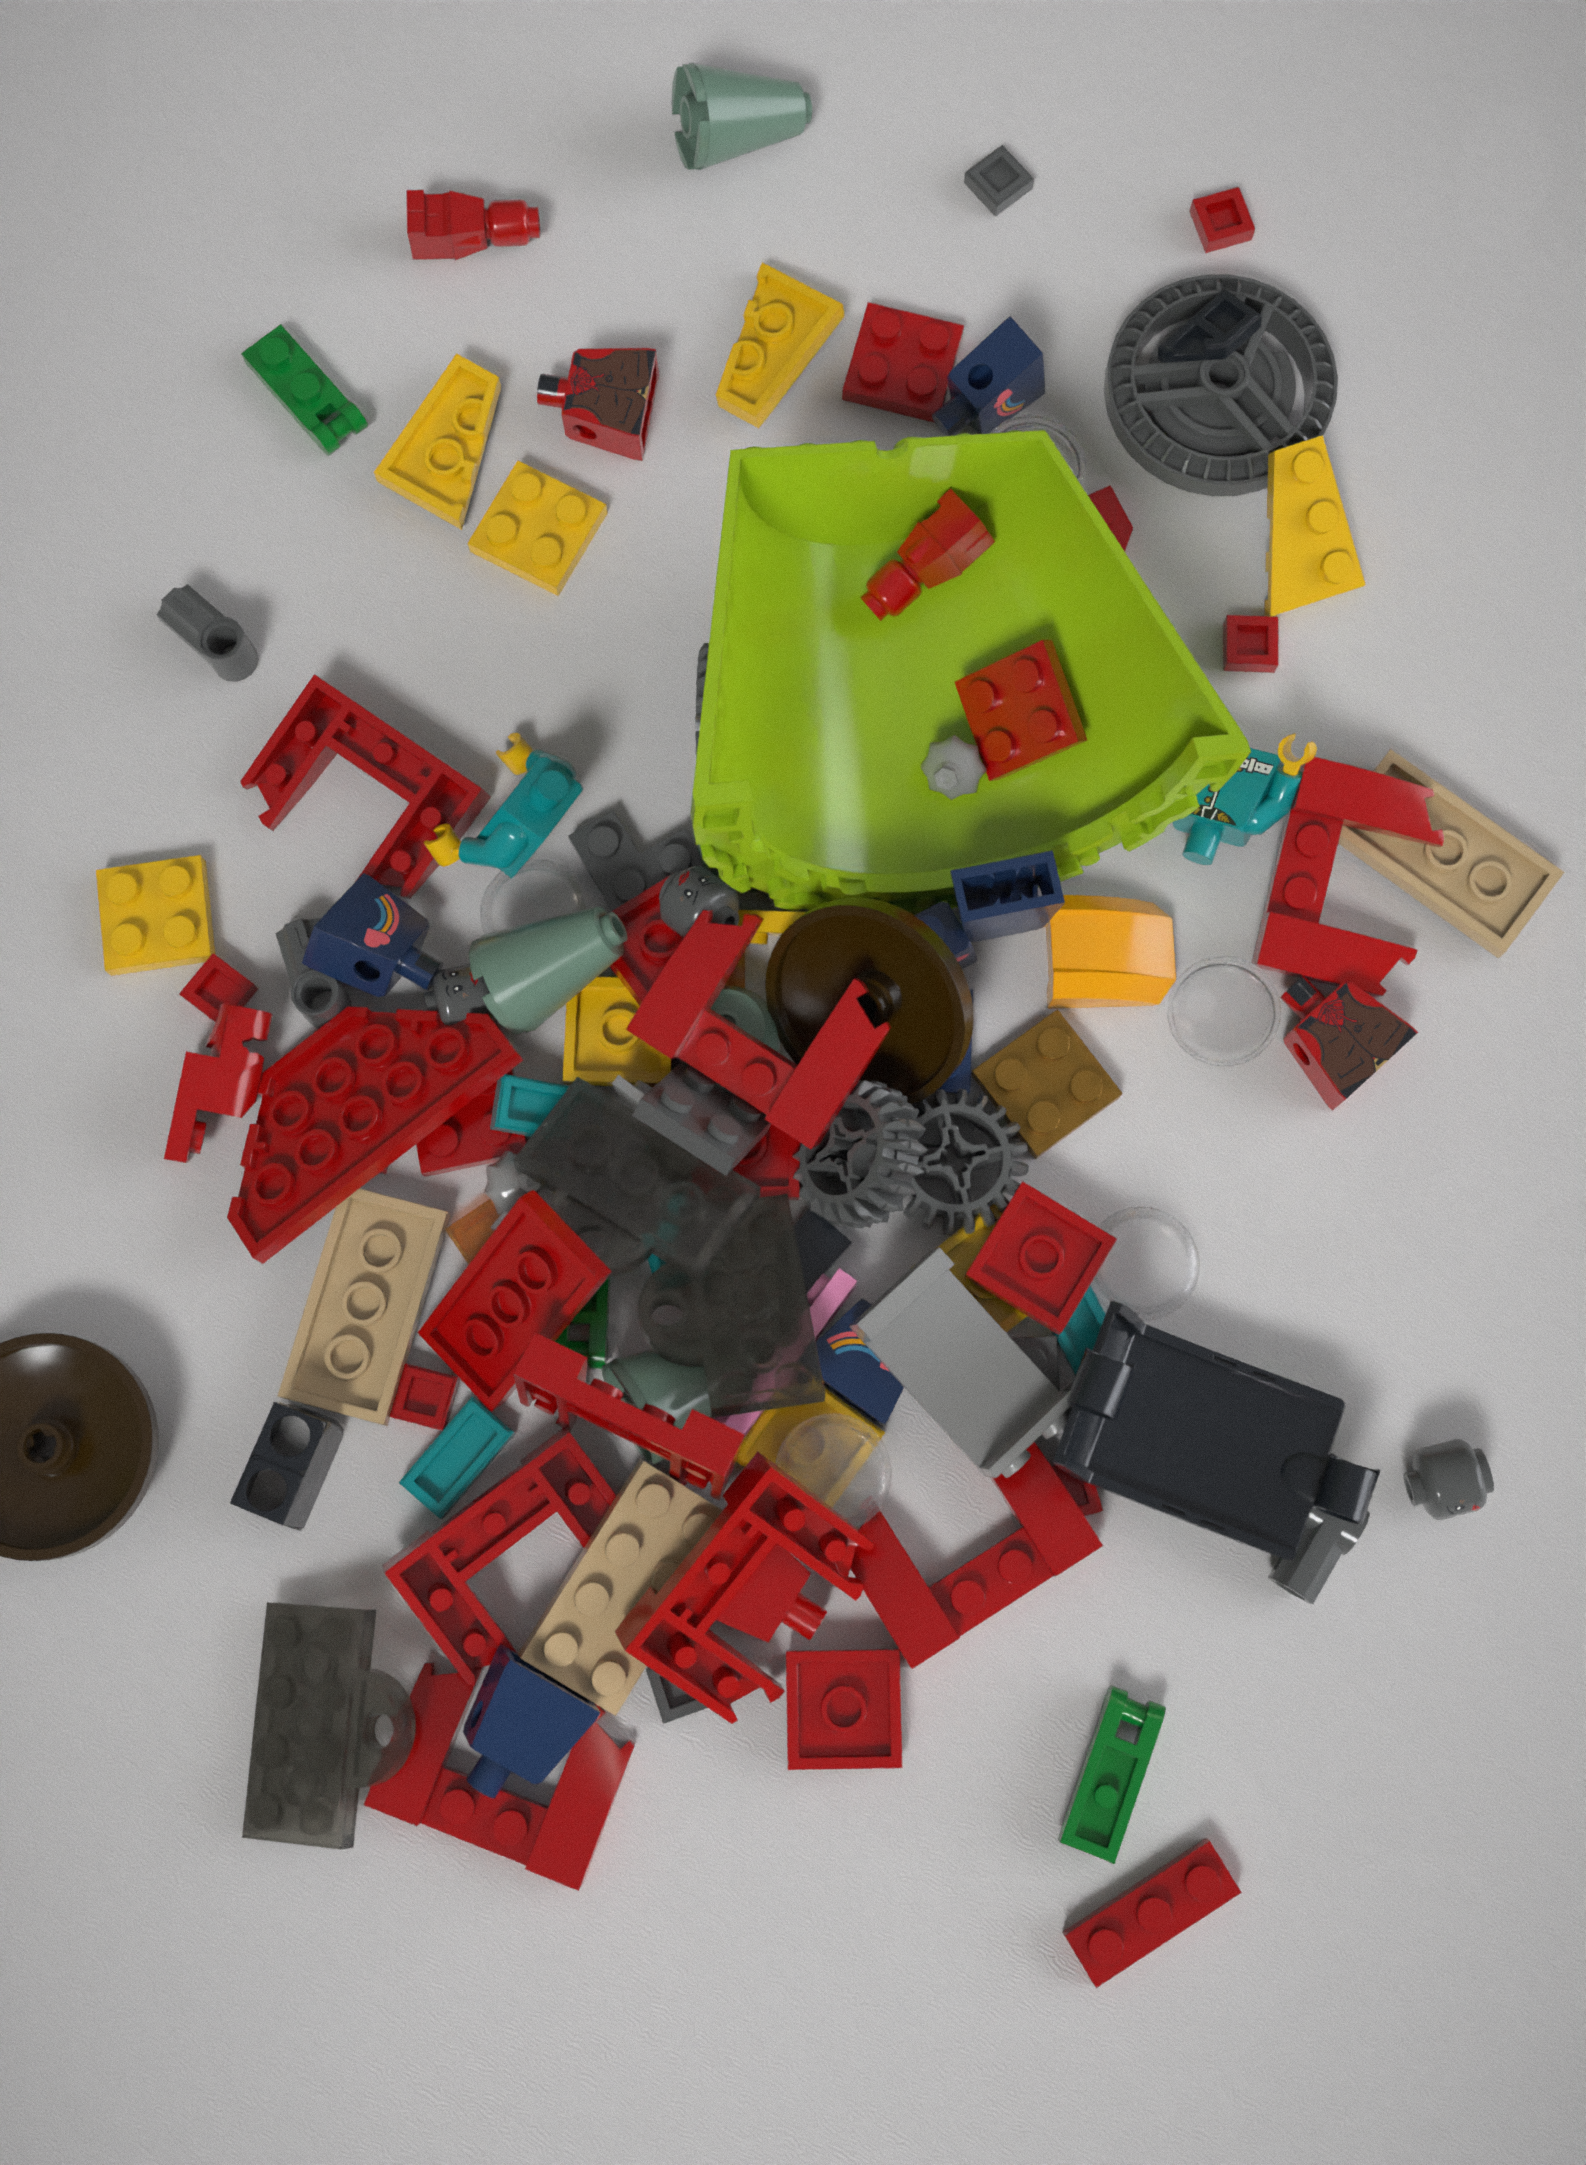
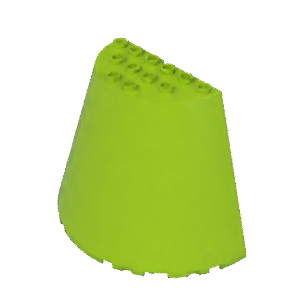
(829, 712)

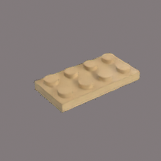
(1478, 878)
(364, 1306)
(633, 1548)

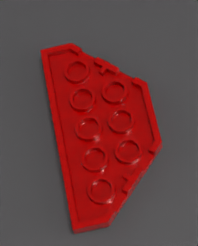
(351, 1108)

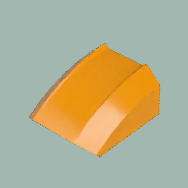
(1109, 953)

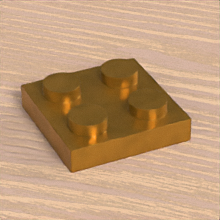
(1047, 1083)

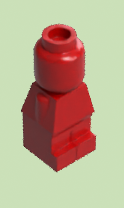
(459, 224)
(930, 555)

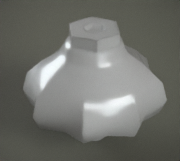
(953, 767)
(506, 1183)

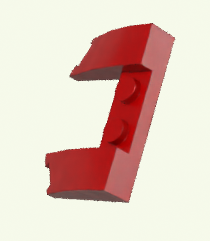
(330, 724)
(1290, 930)
(794, 1097)
(557, 1379)
(436, 1566)
(933, 1617)
(672, 1626)
(549, 1839)

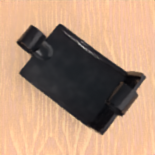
(1207, 1438)

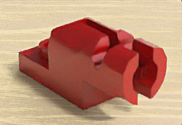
(219, 1082)

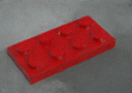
(521, 1282)

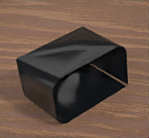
(301, 1490)

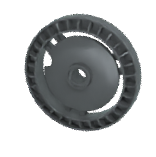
(1210, 427)

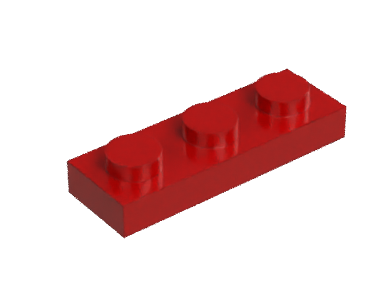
(1151, 1912)

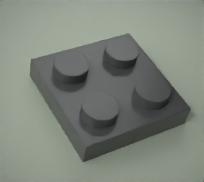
(702, 1117)

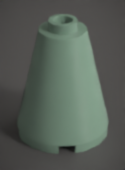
(733, 113)
(544, 964)
(657, 1382)

